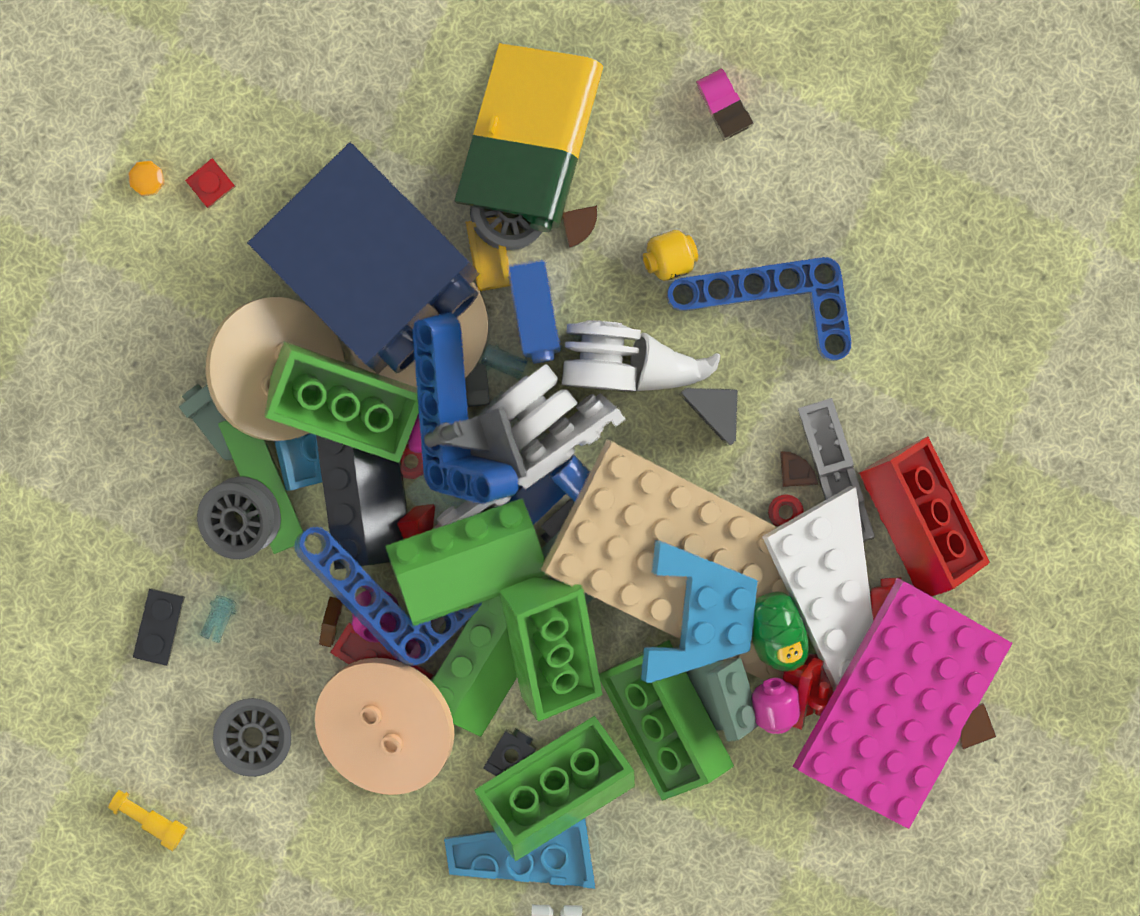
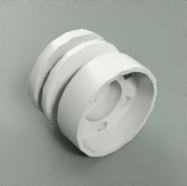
(601, 356)

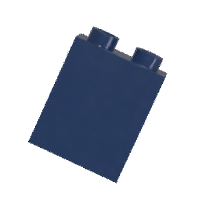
(365, 260)

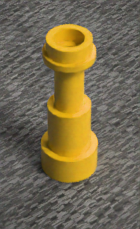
(167, 831)

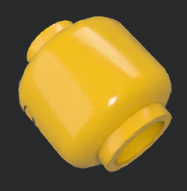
(670, 255)

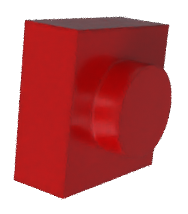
(210, 183)

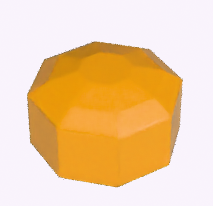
(146, 178)

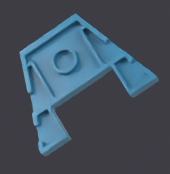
(715, 614)

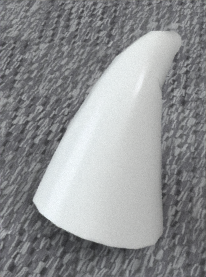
(665, 369)

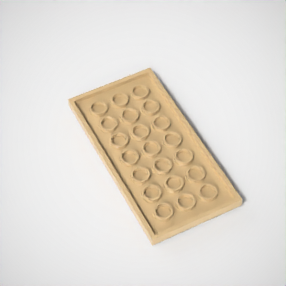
(613, 536)

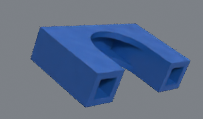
(534, 311)

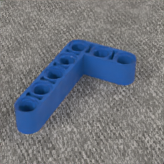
(773, 289)
(444, 400)
(548, 490)
(380, 601)

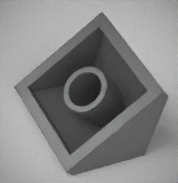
(716, 409)

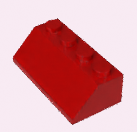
(929, 537)

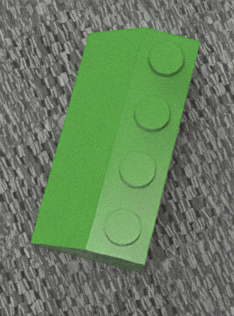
(341, 402)
(466, 561)
(551, 645)
(478, 669)
(666, 727)
(555, 788)

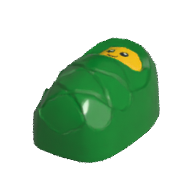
(779, 632)

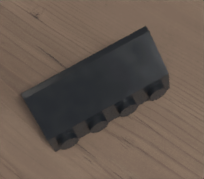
(361, 501)

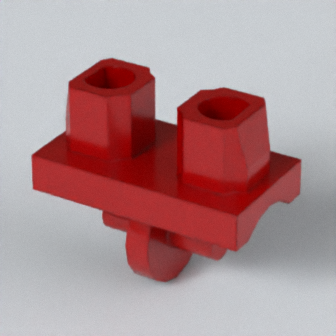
(811, 693)

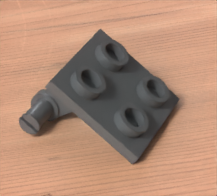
(485, 436)

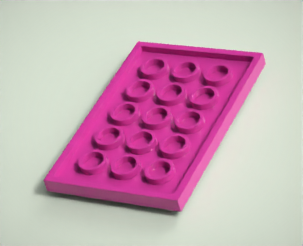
(902, 704)

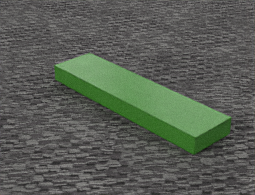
(256, 462)

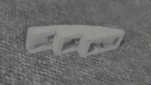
(832, 455)

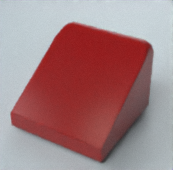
(417, 521)

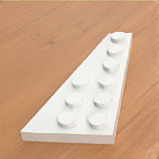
(552, 451)
(827, 577)

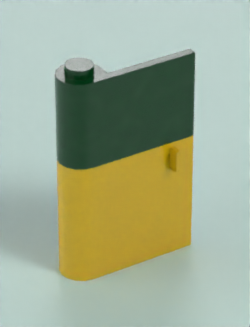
(529, 134)

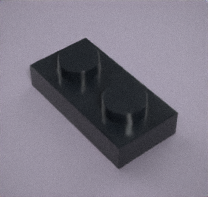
(158, 627)

